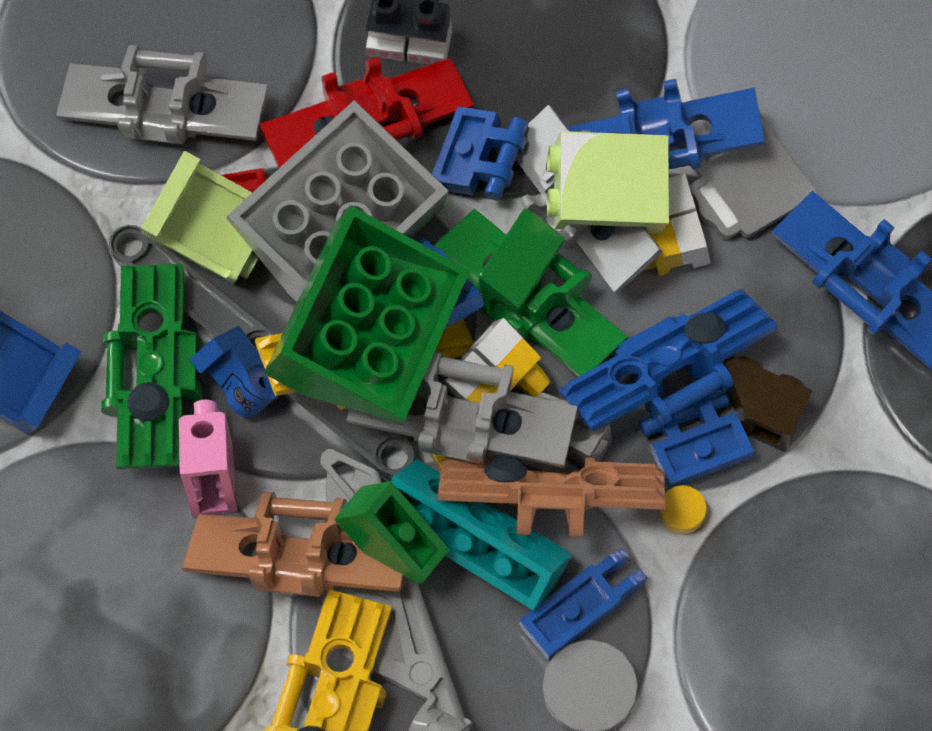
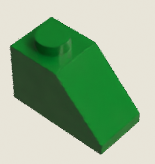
(392, 531)

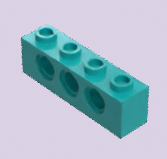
(486, 539)

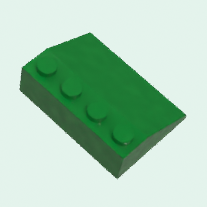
(367, 319)

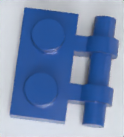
(467, 148)
(701, 449)

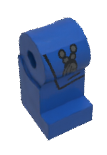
(237, 370)

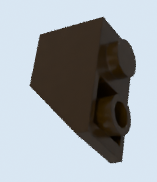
(766, 402)

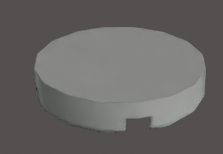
(589, 686)

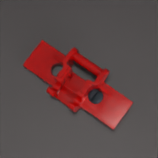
(434, 86)

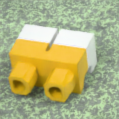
(683, 236)
(495, 348)

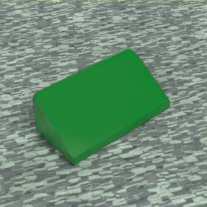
(520, 260)

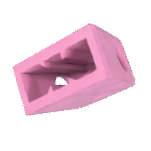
(207, 460)

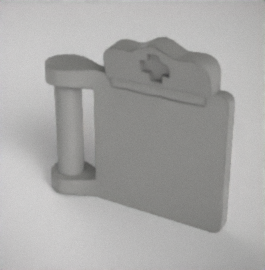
(748, 188)

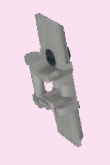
(163, 114)
(614, 250)
(471, 430)

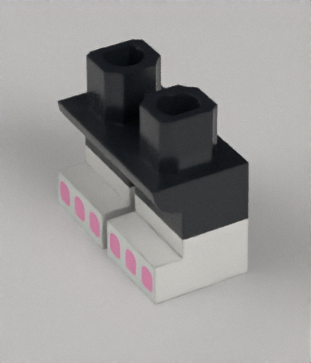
(422, 21)

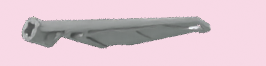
(409, 646)

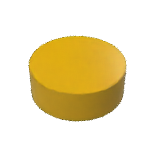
(683, 510)

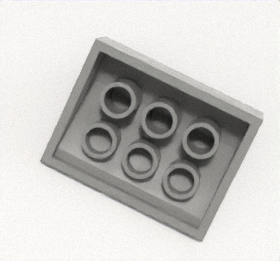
(341, 166)

